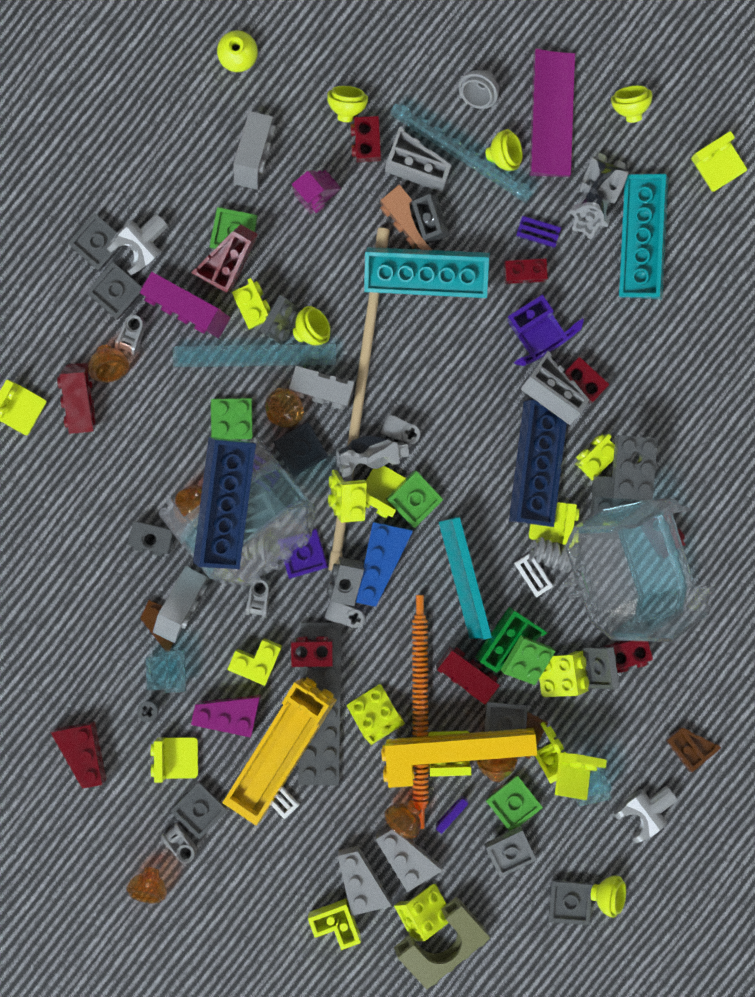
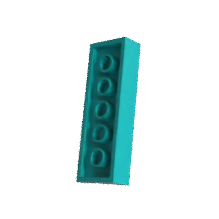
(643, 236)
(426, 272)
(464, 578)

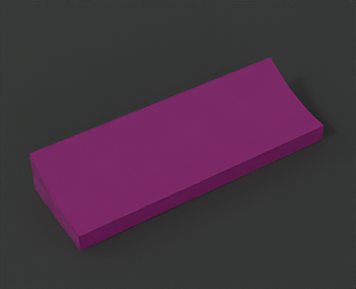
(552, 113)

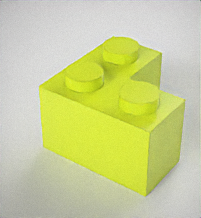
(256, 667)
(336, 918)

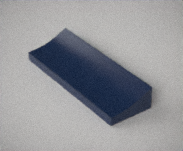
(537, 466)
(224, 503)

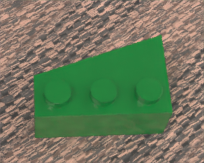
(505, 636)

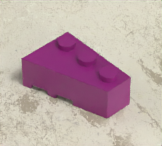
(315, 189)
(228, 715)

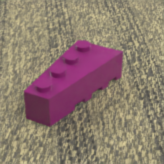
(185, 305)

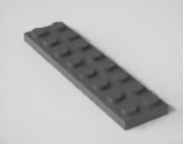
(321, 758)

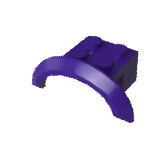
(539, 330)

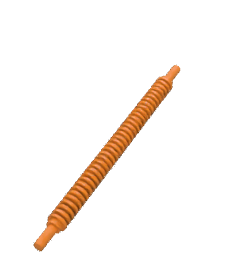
(420, 725)

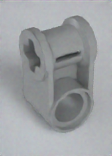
(131, 336)
(397, 428)
(258, 600)
(341, 614)
(180, 841)

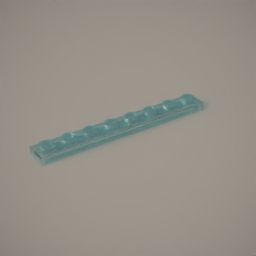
(455, 148)
(254, 355)

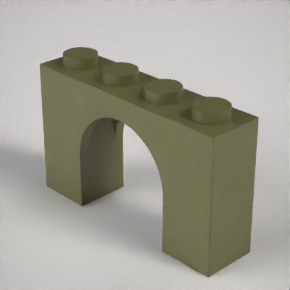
(431, 967)

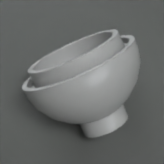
(479, 89)

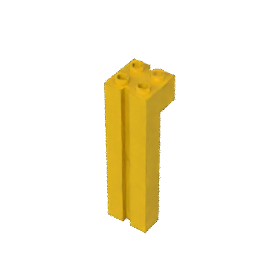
(280, 750)
(405, 752)

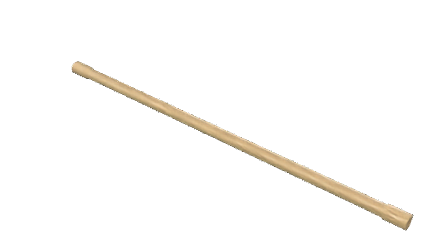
(381, 242)

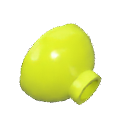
(241, 59)
(347, 102)
(632, 102)
(505, 151)
(311, 327)
(610, 895)

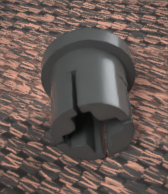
(150, 716)

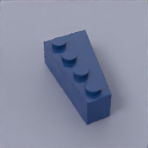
(382, 556)

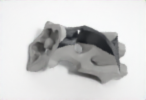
(599, 195)
(371, 451)

